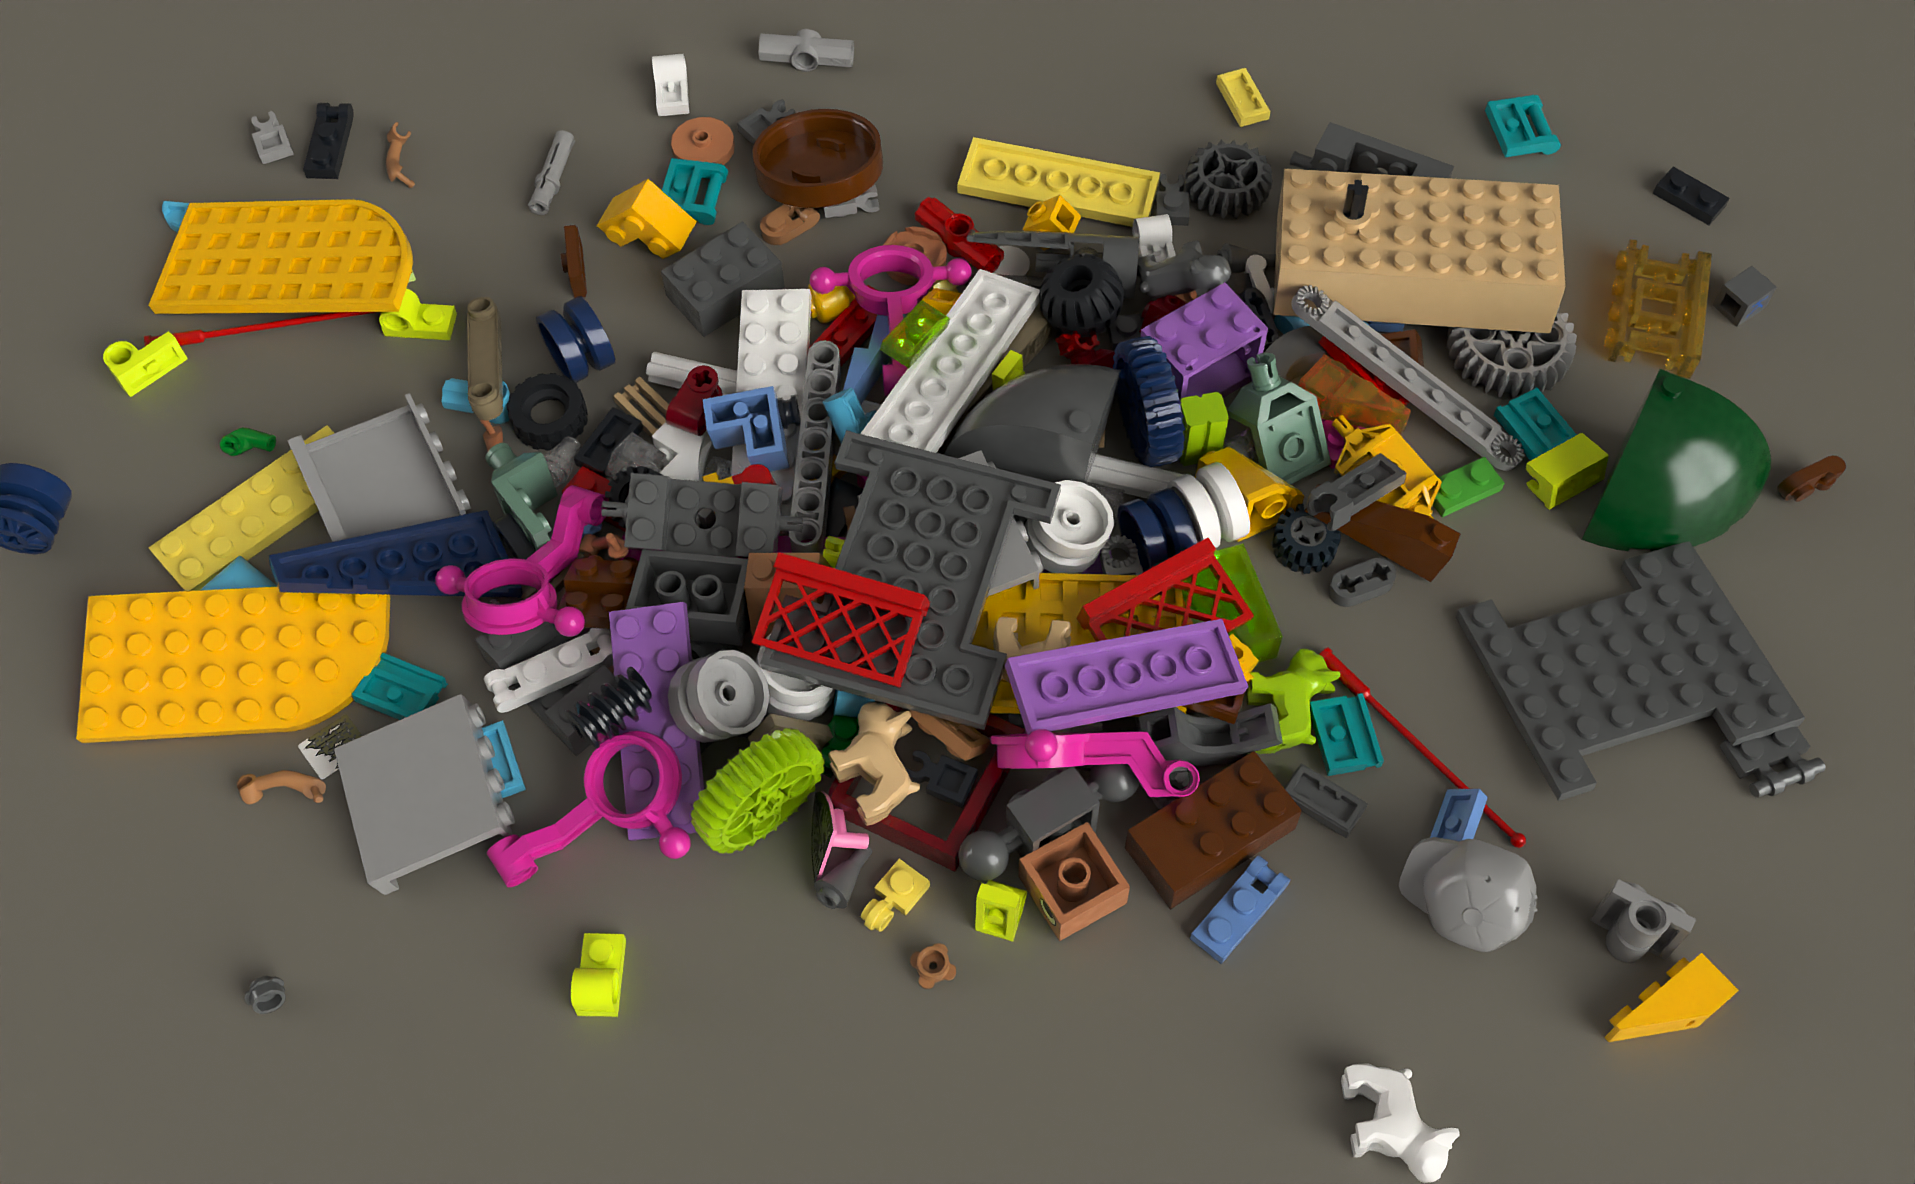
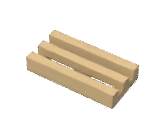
(632, 392)

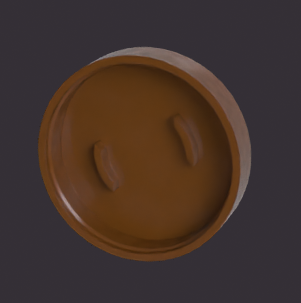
(818, 158)

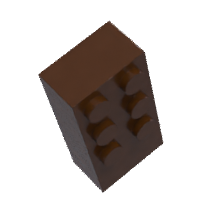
(1212, 829)

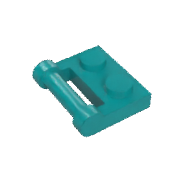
(1514, 130)
(683, 185)

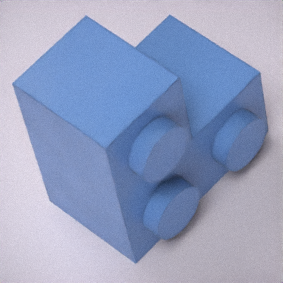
(751, 420)

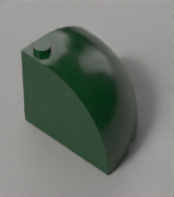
(1682, 470)

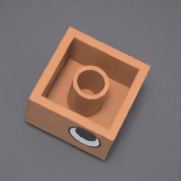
(1073, 881)

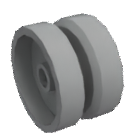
(718, 696)

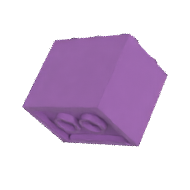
(1210, 342)

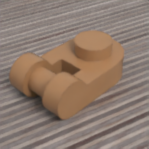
(779, 228)

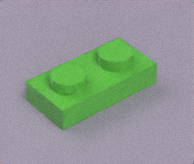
(1467, 486)

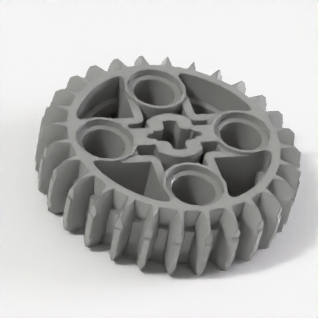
(1506, 358)

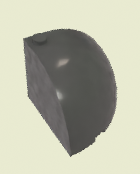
(1042, 422)

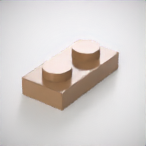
(959, 739)

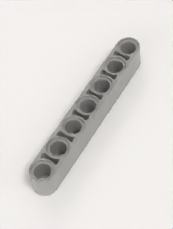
(822, 374)

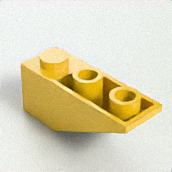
(1680, 1004)

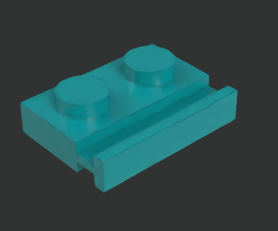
(1534, 423)
(398, 688)
(1345, 734)

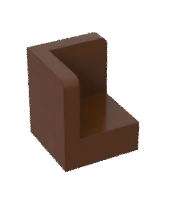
(1408, 342)

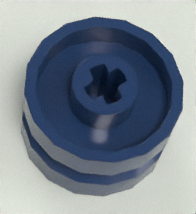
(576, 339)
(1157, 528)

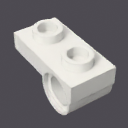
(671, 84)
(1154, 236)

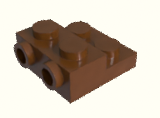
(598, 588)

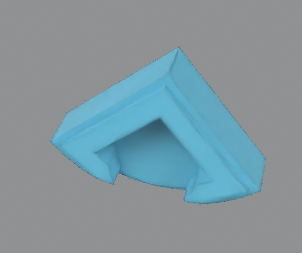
(174, 213)

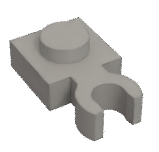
(271, 139)

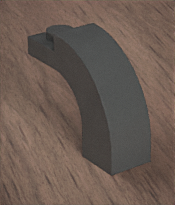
(1297, 352)
(1211, 739)

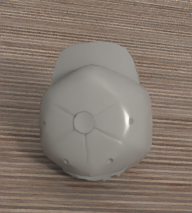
(1470, 891)

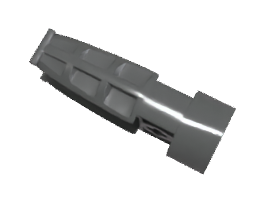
(1118, 251)

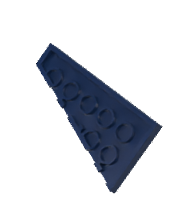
(394, 560)

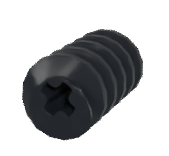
(610, 707)

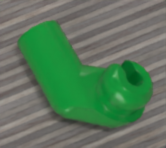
(246, 439)

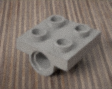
(1640, 923)

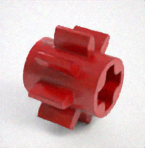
(1073, 344)

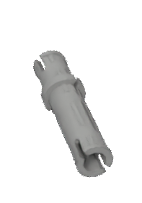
(547, 182)

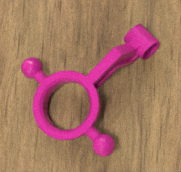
(890, 304)
(576, 510)
(1073, 749)
(516, 855)

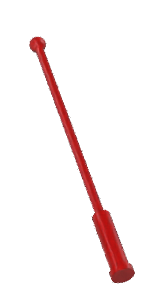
(199, 336)
(1356, 686)

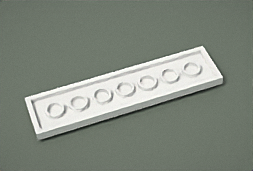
(774, 354)
(956, 364)

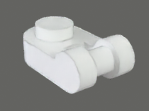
(1255, 267)

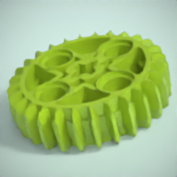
(757, 790)

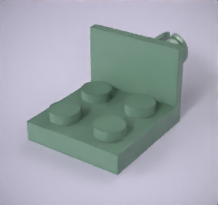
(1282, 422)
(521, 487)

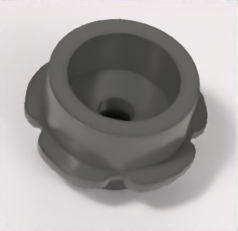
(266, 994)

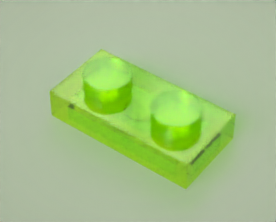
(915, 334)

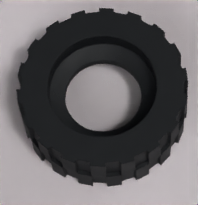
(540, 389)

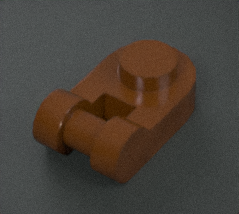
(1817, 475)

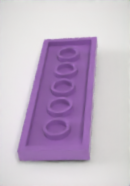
(656, 646)
(1125, 676)

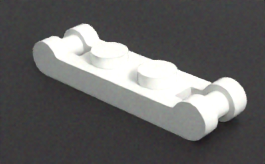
(550, 670)

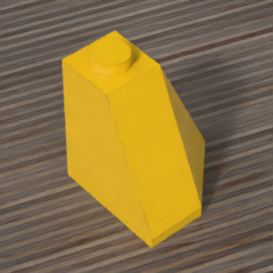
(1262, 491)

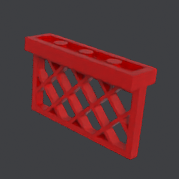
(1156, 582)
(849, 587)

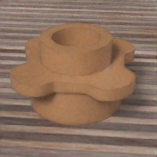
(933, 954)

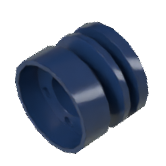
(30, 507)

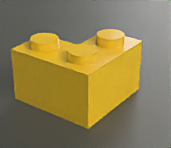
(647, 215)

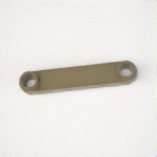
(484, 358)

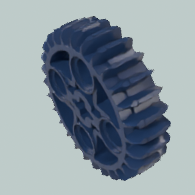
(1149, 401)

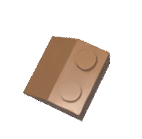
(759, 579)

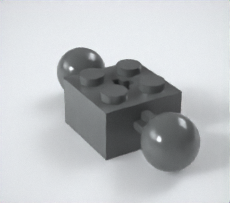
(1044, 815)

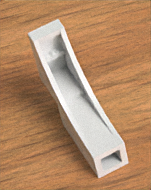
(685, 460)

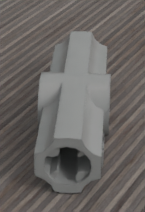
(806, 50)

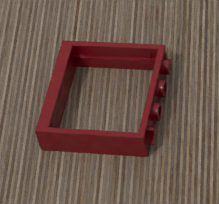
(918, 840)

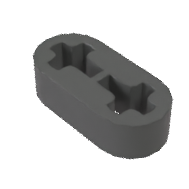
(1360, 578)

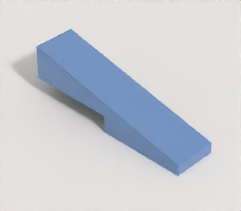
(867, 363)

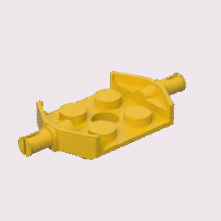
(1361, 445)

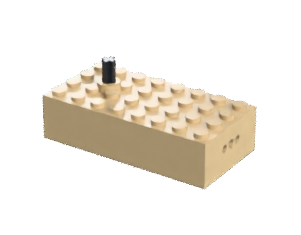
(1422, 249)

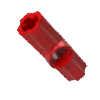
(954, 230)

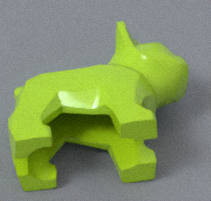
(1291, 695)

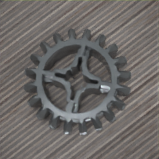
(1230, 170)

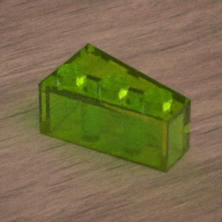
(1261, 632)

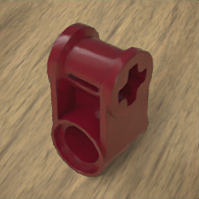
(687, 407)

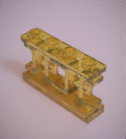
(1686, 310)

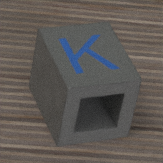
(1744, 296)

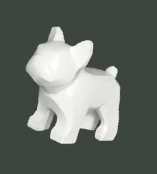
(1396, 1123)

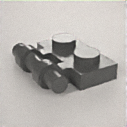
(1762, 753)

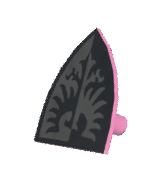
(830, 831)

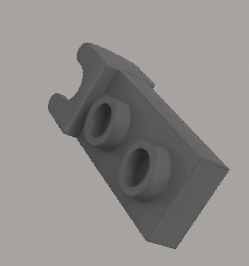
(1355, 490)

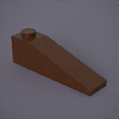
(1401, 536)

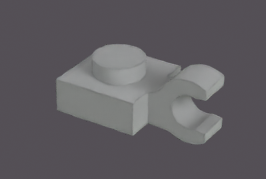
(850, 206)

